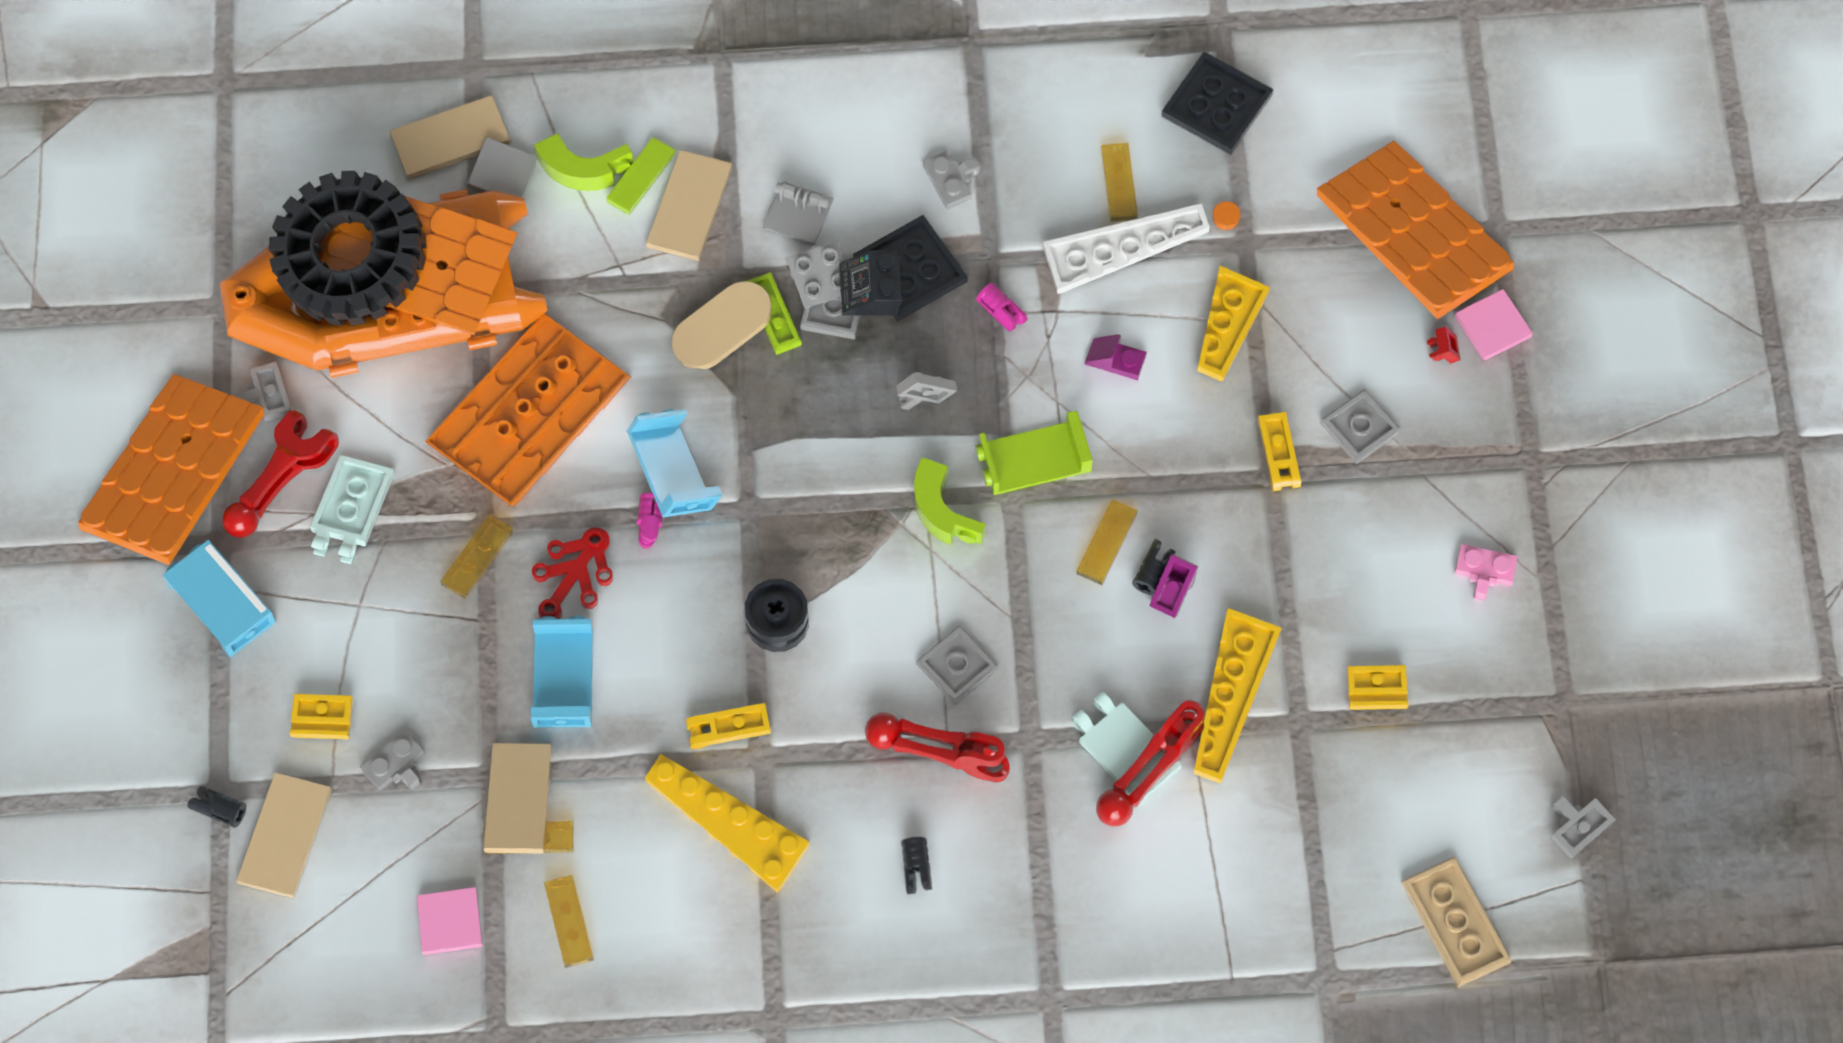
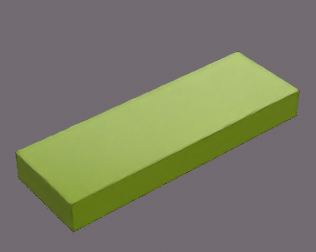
(641, 176)
(780, 328)

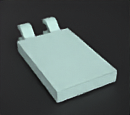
(350, 506)
(1119, 742)

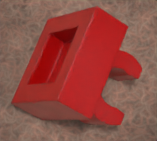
(1447, 346)

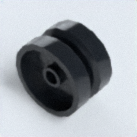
(776, 615)

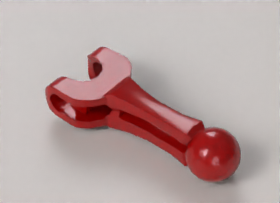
(288, 460)
(1174, 739)
(968, 753)

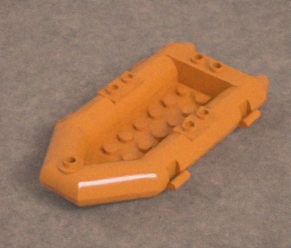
(268, 319)

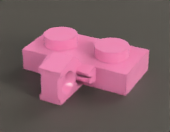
(1485, 568)

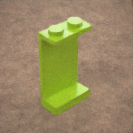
(1035, 456)

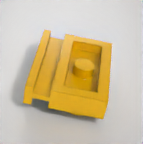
(1377, 687)
(321, 716)

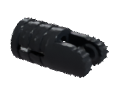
(1151, 569)
(218, 806)
(916, 860)

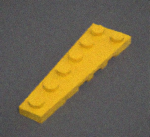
(1238, 672)
(747, 834)

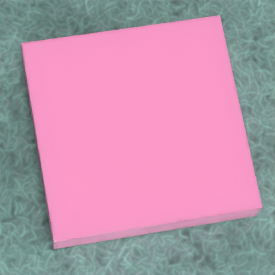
(1493, 325)
(449, 921)

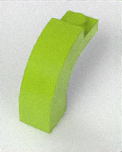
(581, 172)
(932, 511)

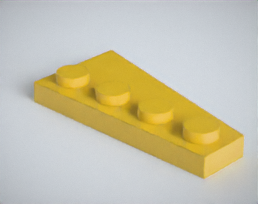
(1230, 319)

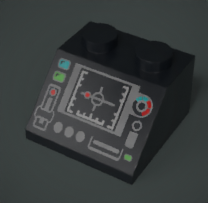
(871, 284)

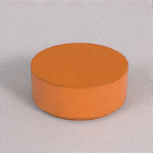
(1226, 215)

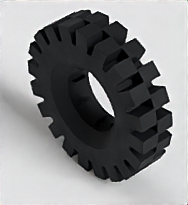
(372, 283)

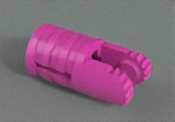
(1001, 307)
(649, 520)

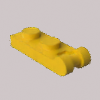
(1279, 450)
(728, 725)

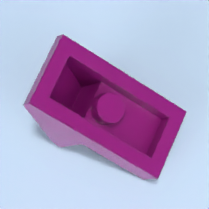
(1110, 355)
(1174, 586)

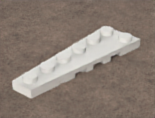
(1100, 251)

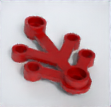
(575, 570)

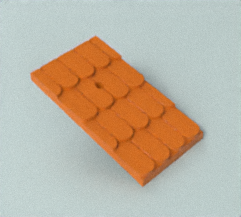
(1415, 229)
(465, 246)
(515, 428)
(170, 468)

